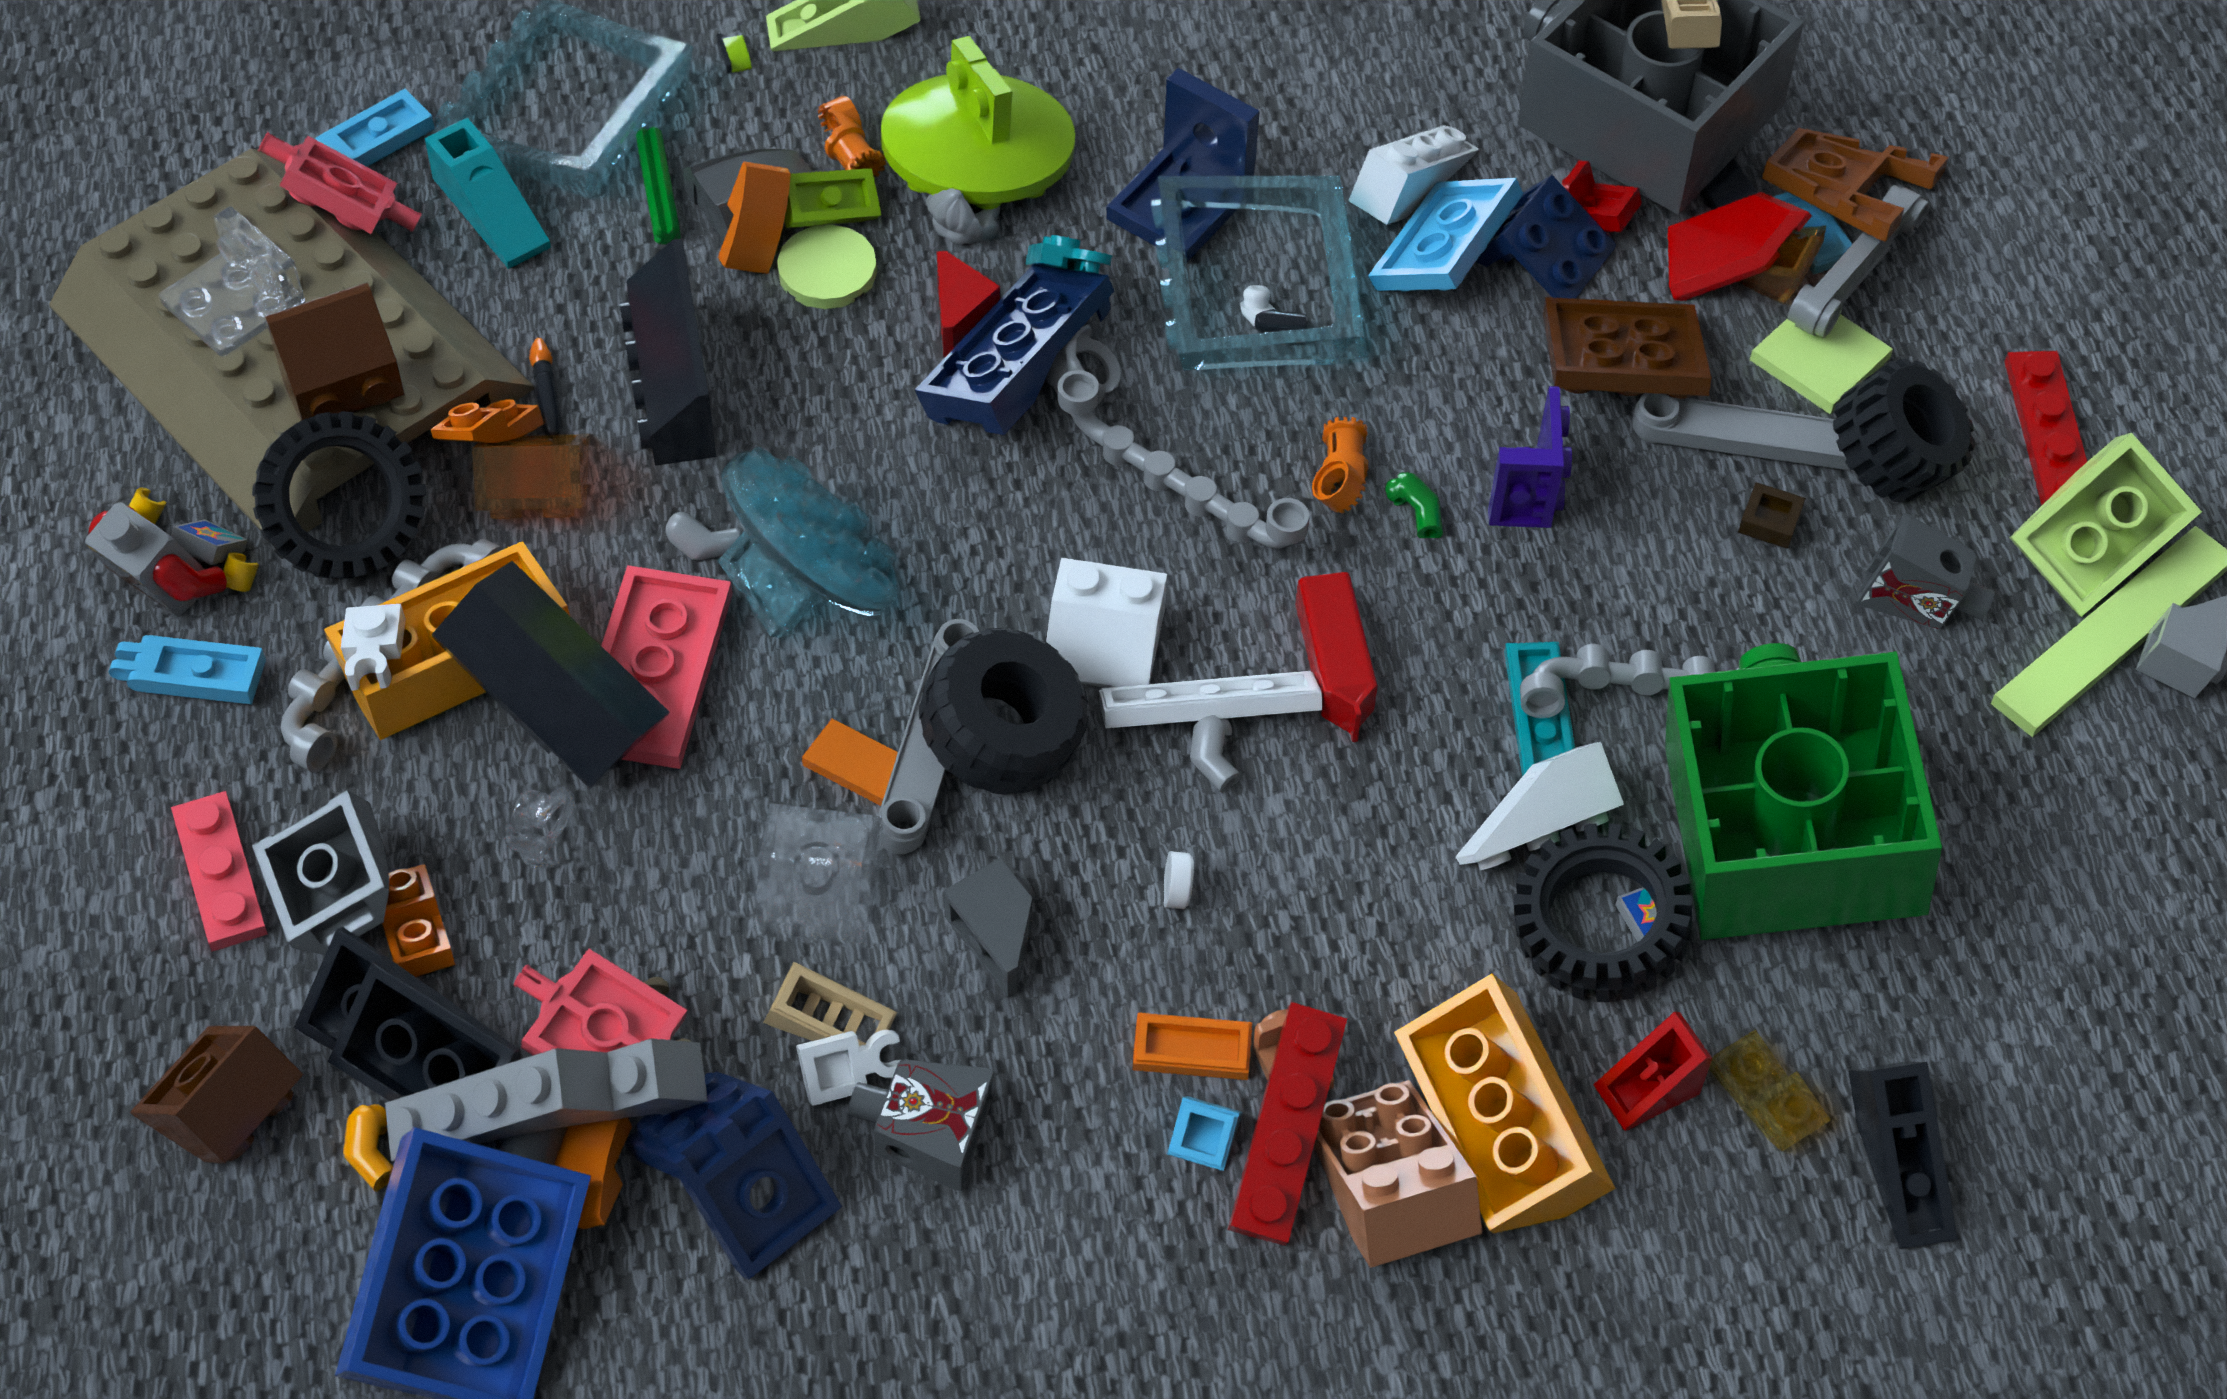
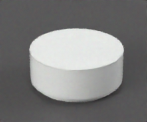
(1178, 880)

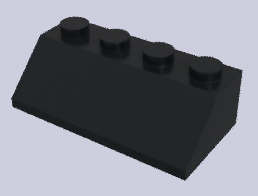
(668, 359)

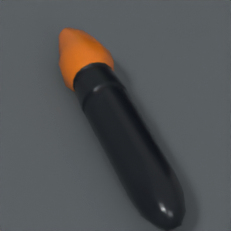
(545, 387)

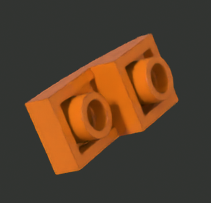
(758, 218)
(494, 424)
(415, 924)
(594, 1151)

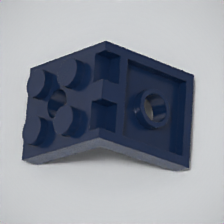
(1191, 151)
(720, 1155)

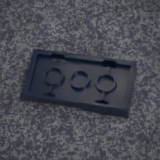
(1009, 352)

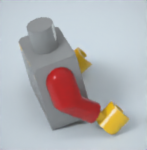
(155, 562)

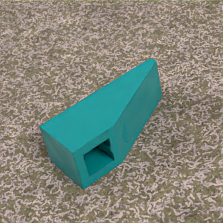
(485, 192)

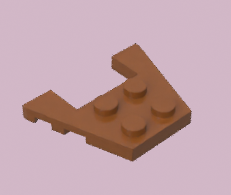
(1837, 173)

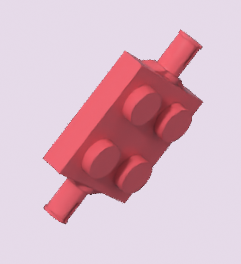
(338, 184)
(596, 1009)

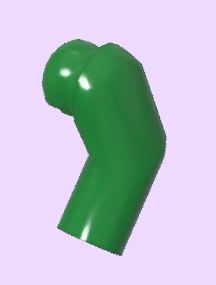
(1425, 502)

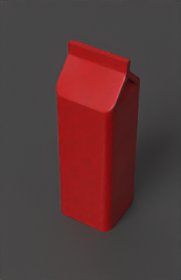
(1337, 649)

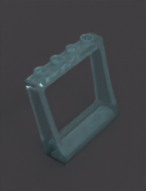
(585, 173)
(1301, 194)

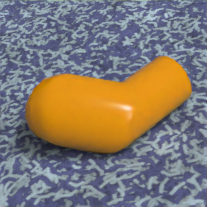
(361, 1144)

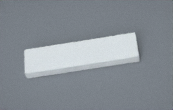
(1202, 698)

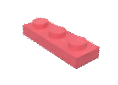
(219, 871)

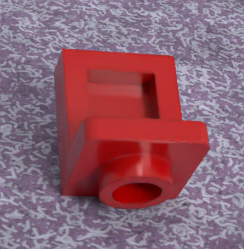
(1607, 204)

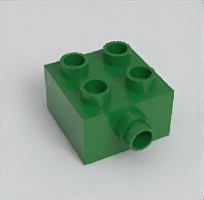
(1800, 793)

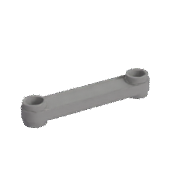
(1820, 306)
(1738, 430)
(916, 772)

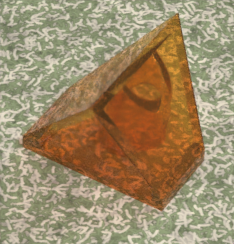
(1791, 266)

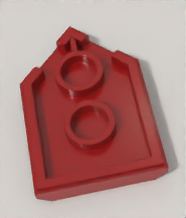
(1729, 243)

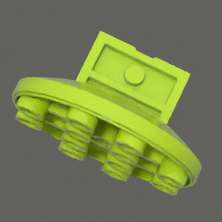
(977, 133)

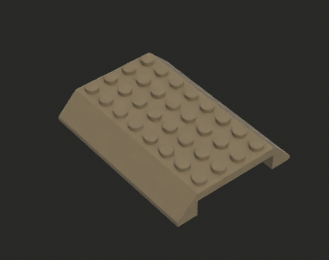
(237, 404)

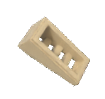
(1692, 23)
(822, 988)

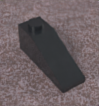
(1905, 1150)

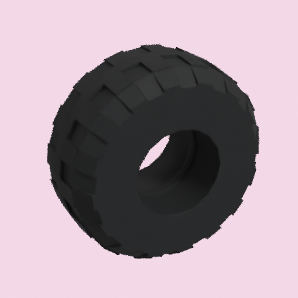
(982, 746)

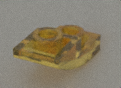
(1771, 1099)

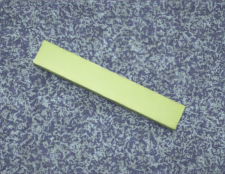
(2111, 632)

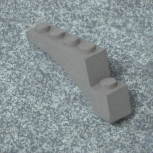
(2188, 647)
(555, 1092)

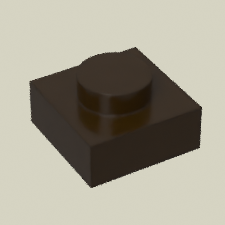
(1771, 515)

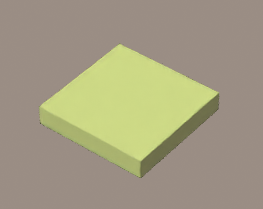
(1818, 365)

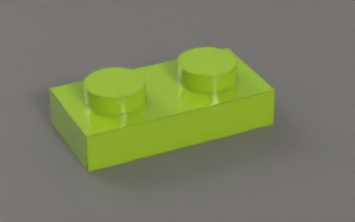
(832, 198)

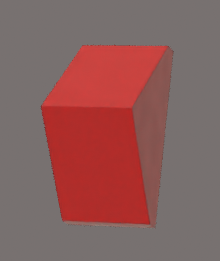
(963, 298)
(1656, 1073)

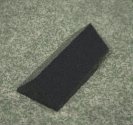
(549, 673)
(393, 1026)

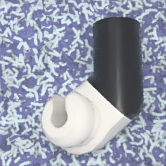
(1264, 315)

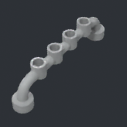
(1286, 518)
(1544, 691)
(313, 745)

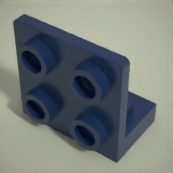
(1551, 240)

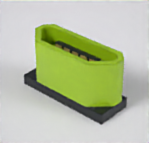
(734, 53)

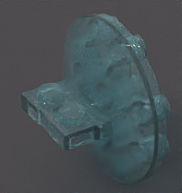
(800, 544)

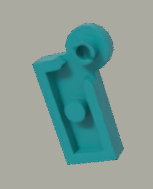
(1065, 254)

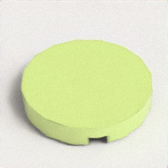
(827, 266)

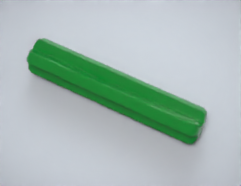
(658, 185)

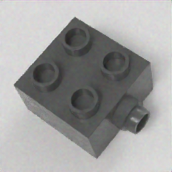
(1648, 112)

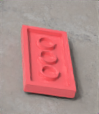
(666, 639)

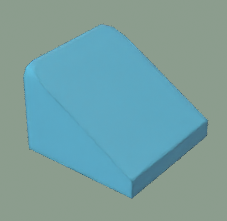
(1204, 1132)

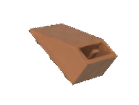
(1396, 1174)

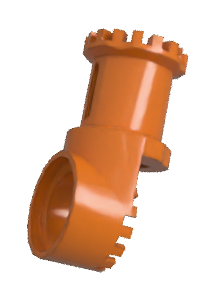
(848, 138)
(1343, 463)

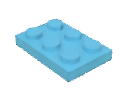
(1446, 235)

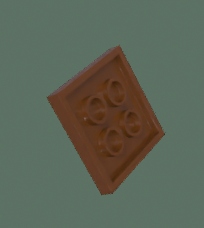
(1626, 347)

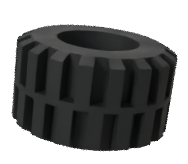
(1904, 430)

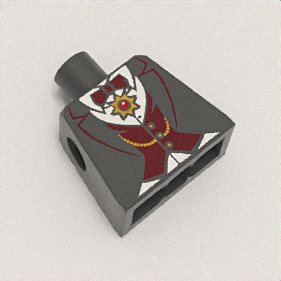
(1923, 576)
(928, 1117)

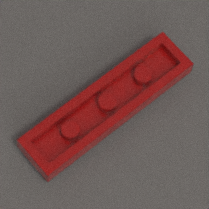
(2045, 418)
(1287, 1124)

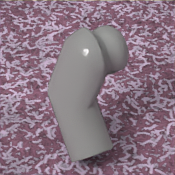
(696, 539)
(1207, 752)

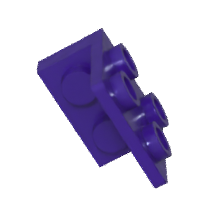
(1529, 479)

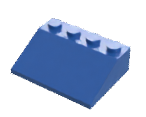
(463, 1271)

